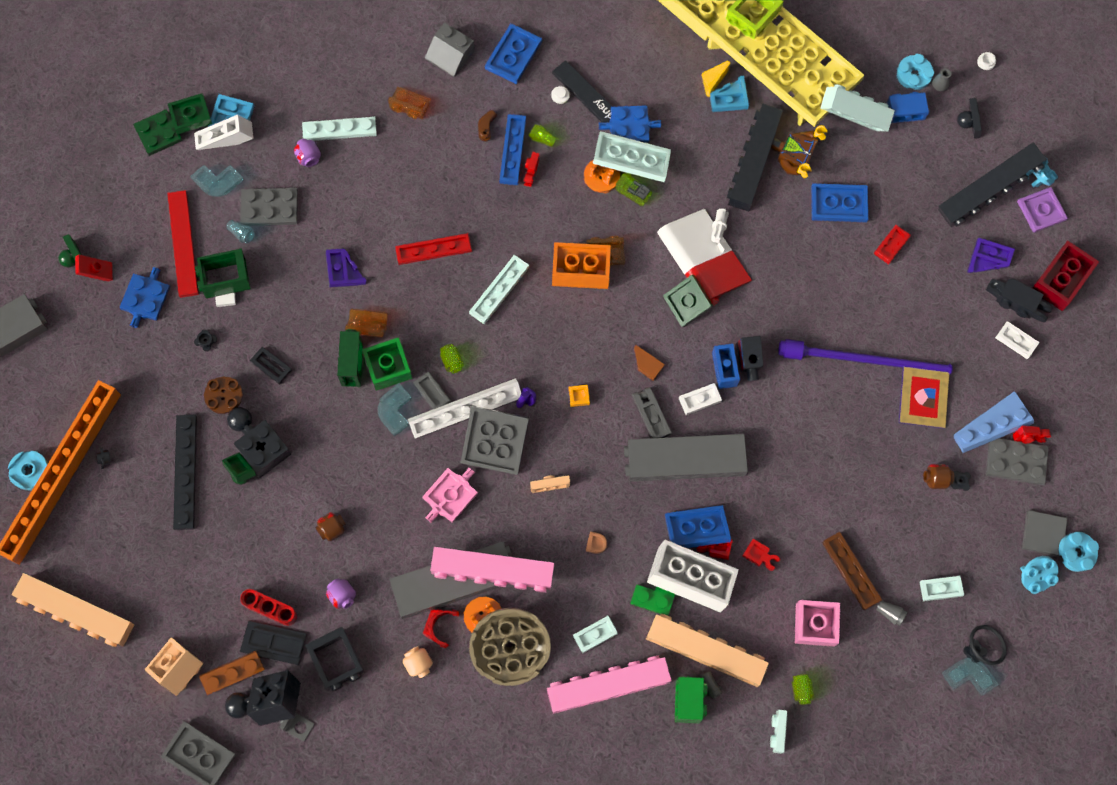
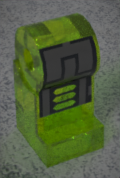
(633, 189)

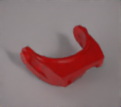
(433, 616)

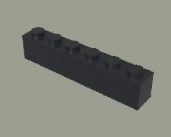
(756, 154)
(992, 184)

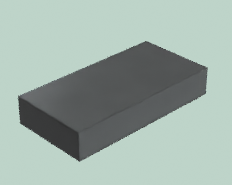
(431, 391)

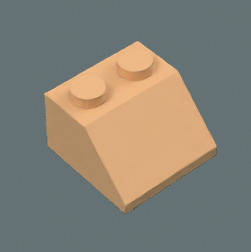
(174, 667)

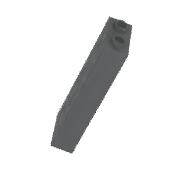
(19, 323)
(686, 457)
(422, 592)

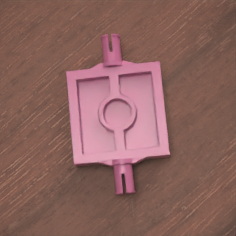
(450, 495)

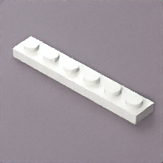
(460, 409)

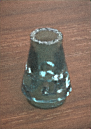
(242, 232)

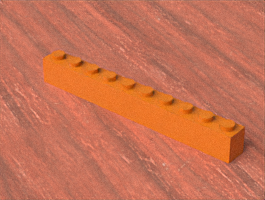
(58, 472)

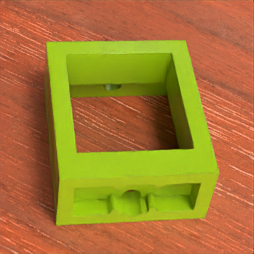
(746, 26)

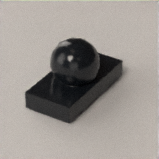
(971, 118)

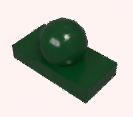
(67, 256)
(238, 468)

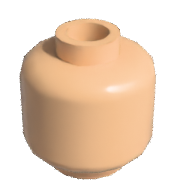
(417, 662)

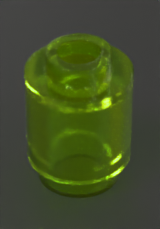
(451, 358)
(802, 689)

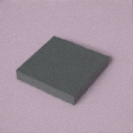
(1043, 533)

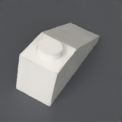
(225, 133)

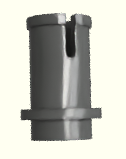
(712, 686)

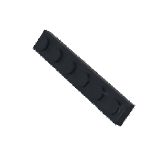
(185, 472)

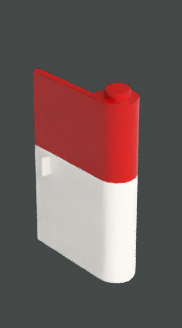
(698, 255)

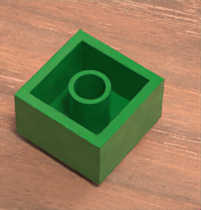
(387, 364)
(689, 700)

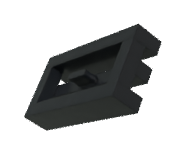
(283, 375)

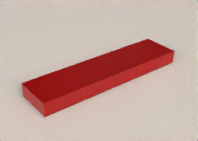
(433, 249)

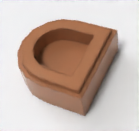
(596, 543)

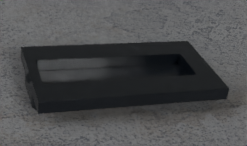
(273, 642)

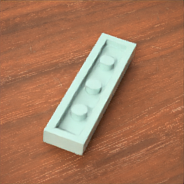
(339, 128)
(499, 289)

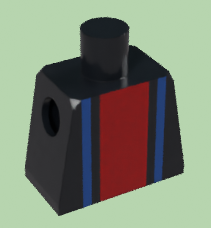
(750, 348)

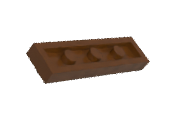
(851, 571)

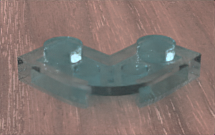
(217, 185)
(389, 406)
(968, 670)

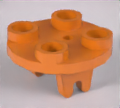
(604, 185)
(478, 605)

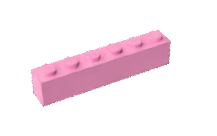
(492, 568)
(608, 685)

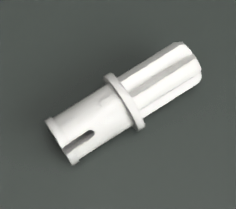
(719, 225)

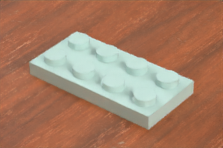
(632, 156)

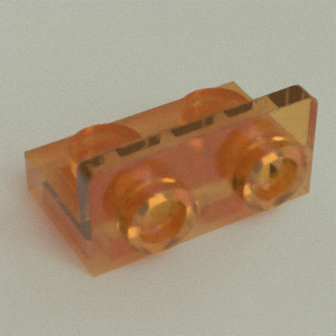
(409, 103)
(617, 254)
(367, 322)

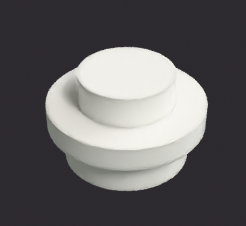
(986, 61)
(560, 94)

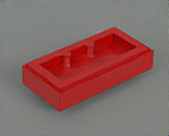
(892, 244)
(93, 268)

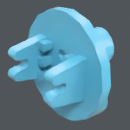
(1045, 176)
(1039, 574)

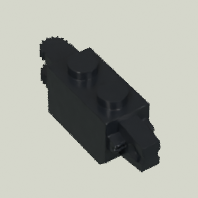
(1019, 298)

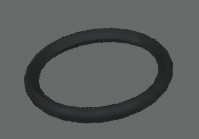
(971, 640)

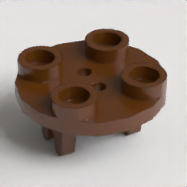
(213, 394)

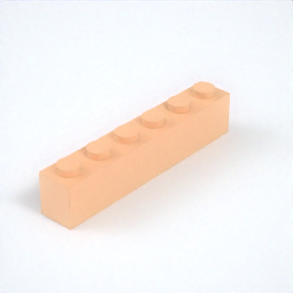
(72, 609)
(707, 650)

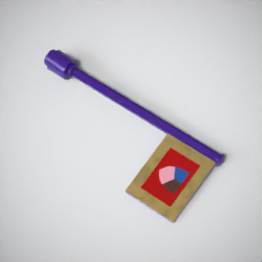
(923, 383)

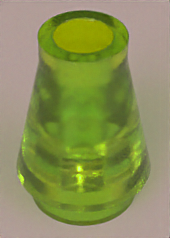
(542, 135)

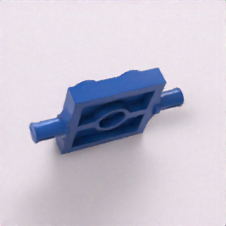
(630, 123)
(144, 297)

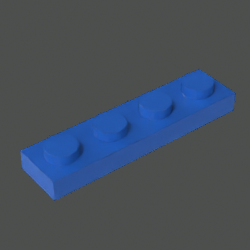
(512, 149)

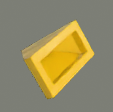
(713, 77)

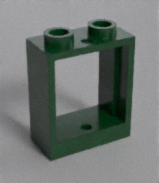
(221, 260)
(350, 358)

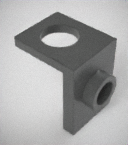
(289, 726)

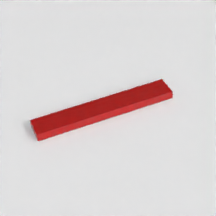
(183, 244)

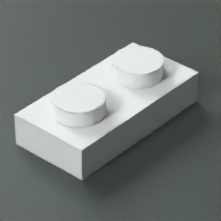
(1017, 340)
(700, 399)

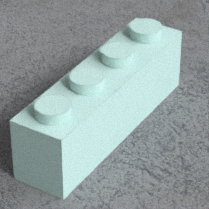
(857, 108)

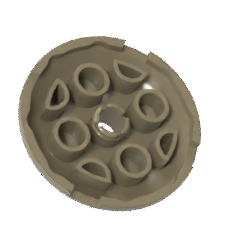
(509, 664)

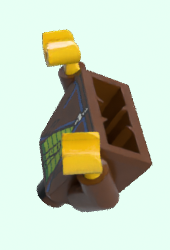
(797, 150)

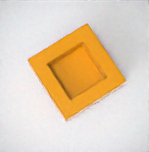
(578, 395)

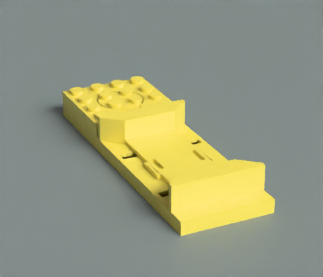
(780, 56)

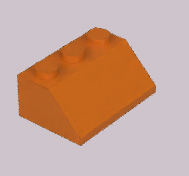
(581, 265)

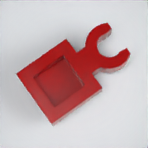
(531, 165)
(1028, 434)
(717, 550)
(757, 553)

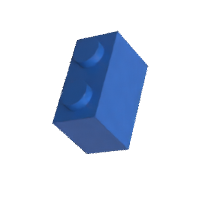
(908, 107)
(725, 366)

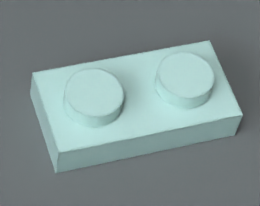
(941, 588)
(595, 634)
(777, 740)

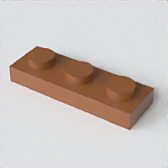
(231, 672)

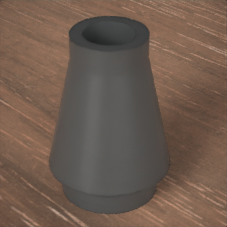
(942, 81)
(892, 612)

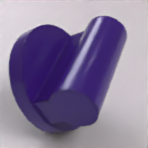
(527, 396)

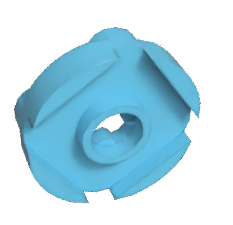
(917, 63)
(20, 462)
(1088, 548)

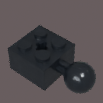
(254, 438)
(270, 699)

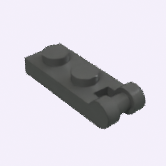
(651, 414)

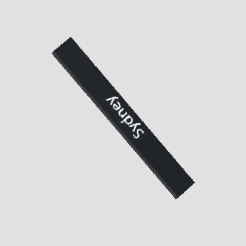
(583, 91)

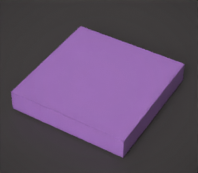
(1042, 209)

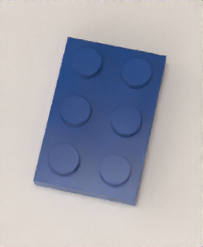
(513, 53)
(839, 202)
(698, 527)

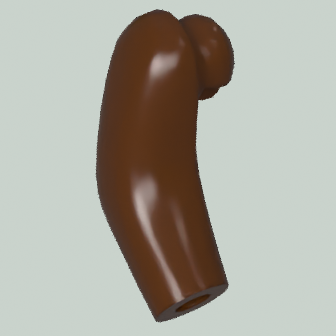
(483, 125)

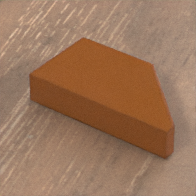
(647, 363)

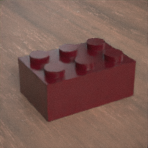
(1065, 275)

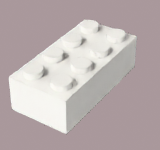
(692, 576)

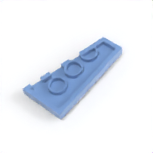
(995, 423)

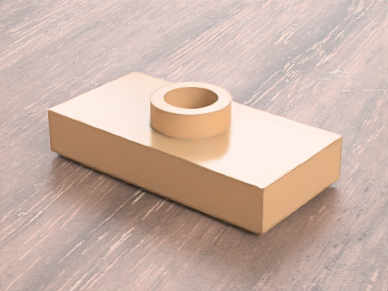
(550, 483)

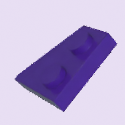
(989, 256)
(342, 270)

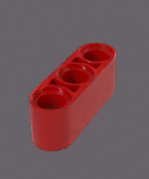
(260, 603)

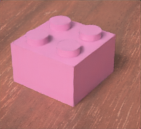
(817, 623)

